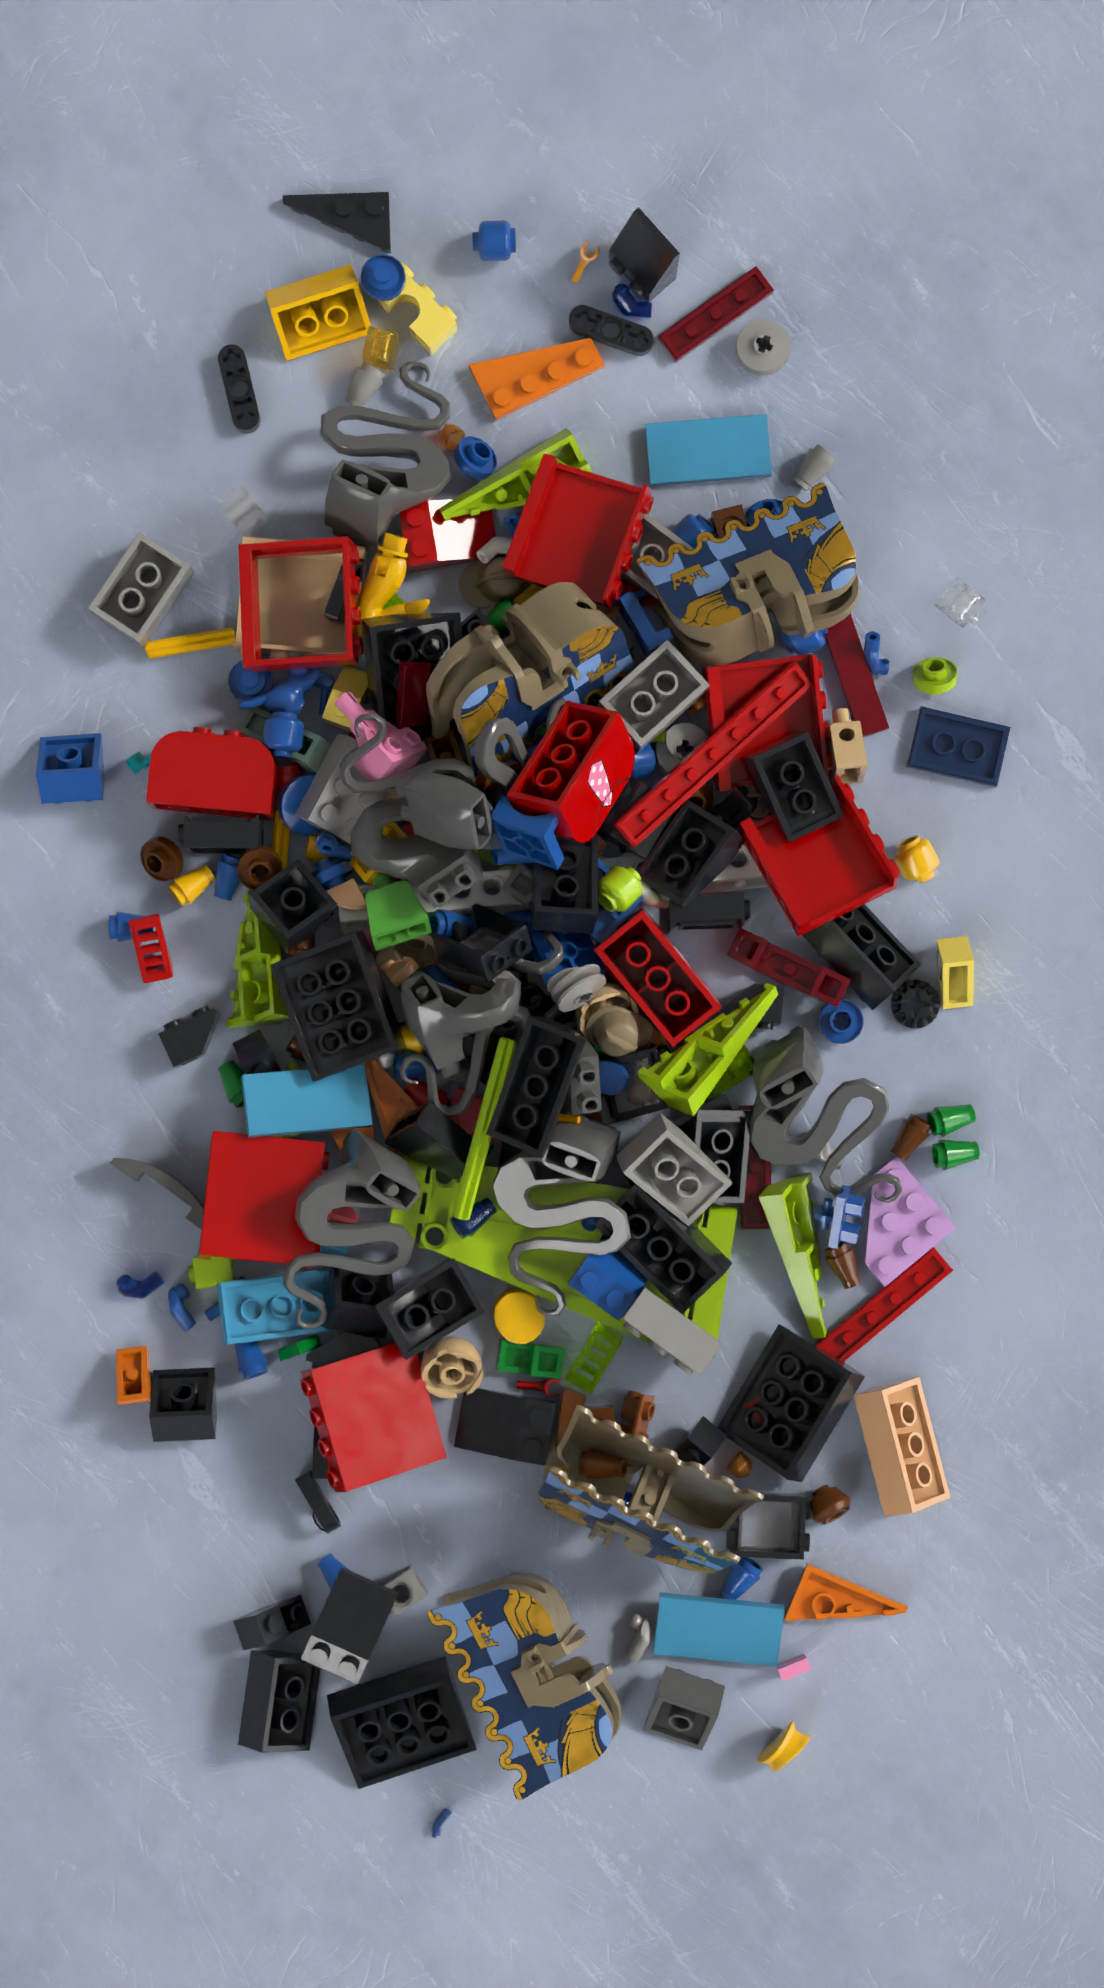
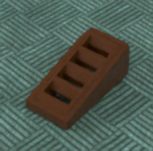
(569, 1400)

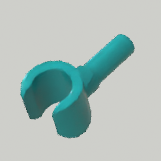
(138, 762)

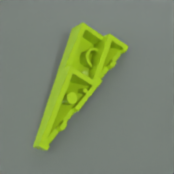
(513, 482)
(256, 993)
(695, 1068)
(794, 1231)

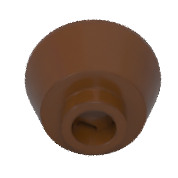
(829, 1504)

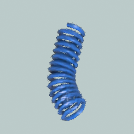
(435, 1831)

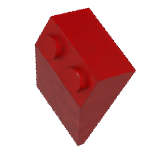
(443, 543)

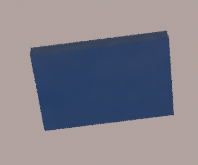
(958, 746)

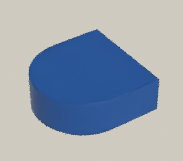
(613, 1077)

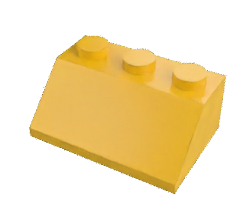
(318, 312)

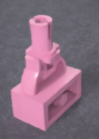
(395, 753)

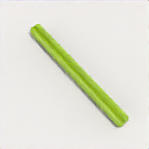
(481, 1141)

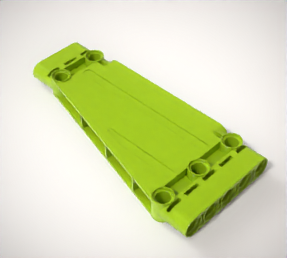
(494, 1240)

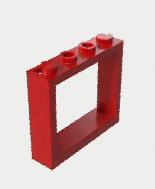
(250, 607)

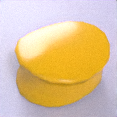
(518, 1316)
(783, 1748)

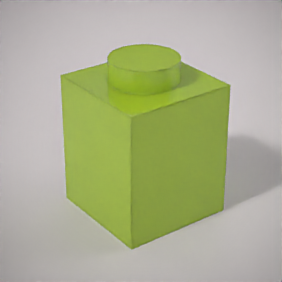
(209, 1272)

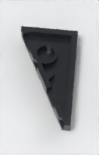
(358, 214)

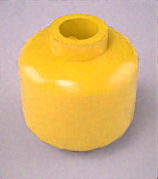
(916, 859)

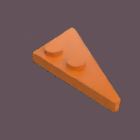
(389, 1098)
(826, 1596)

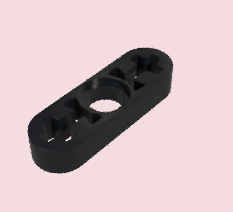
(592, 314)
(226, 369)

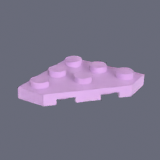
(902, 1228)

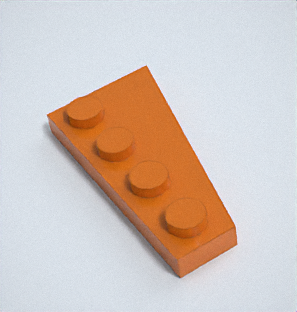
(529, 376)

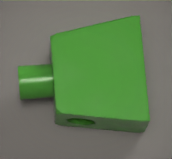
(394, 913)

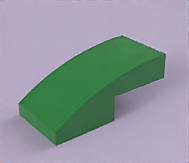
(530, 1359)

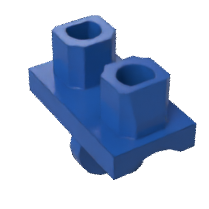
(845, 1205)

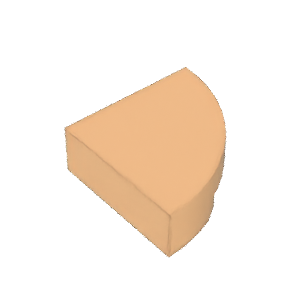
(348, 896)
(399, 970)

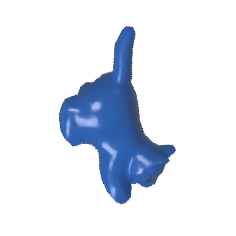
(288, 694)

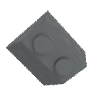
(684, 1708)

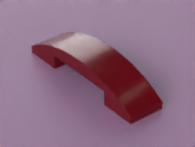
(788, 968)

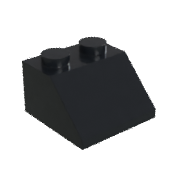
(630, 794)
(291, 905)
(352, 1299)
(183, 1404)

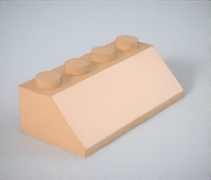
(901, 1447)

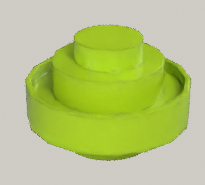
(935, 675)

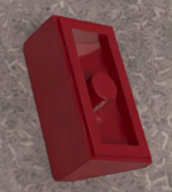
(411, 694)

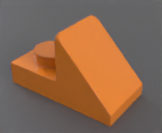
(133, 1375)

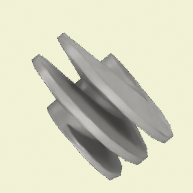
(752, 337)
(678, 735)
(575, 986)

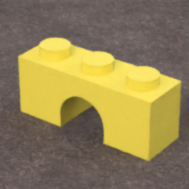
(434, 322)

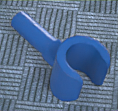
(325, 682)

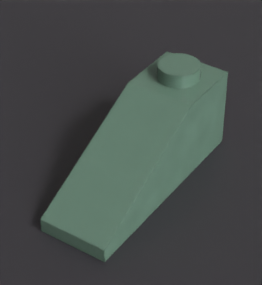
(313, 748)

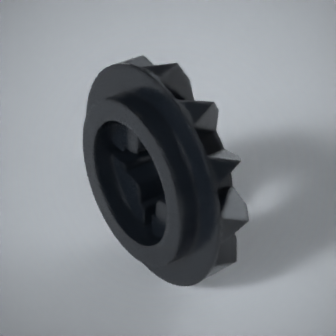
(904, 1014)

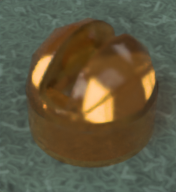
(445, 434)
(740, 1465)

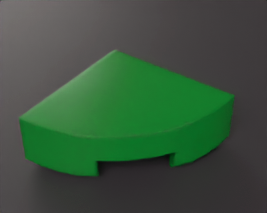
(298, 1348)

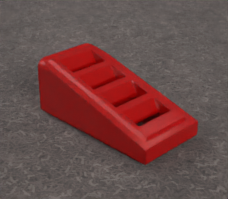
(155, 967)

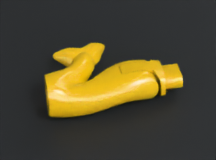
(384, 581)

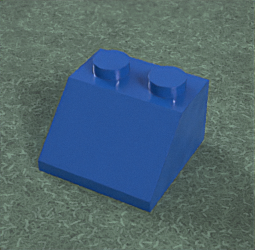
(70, 768)
(609, 1282)

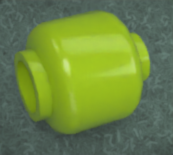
(619, 888)

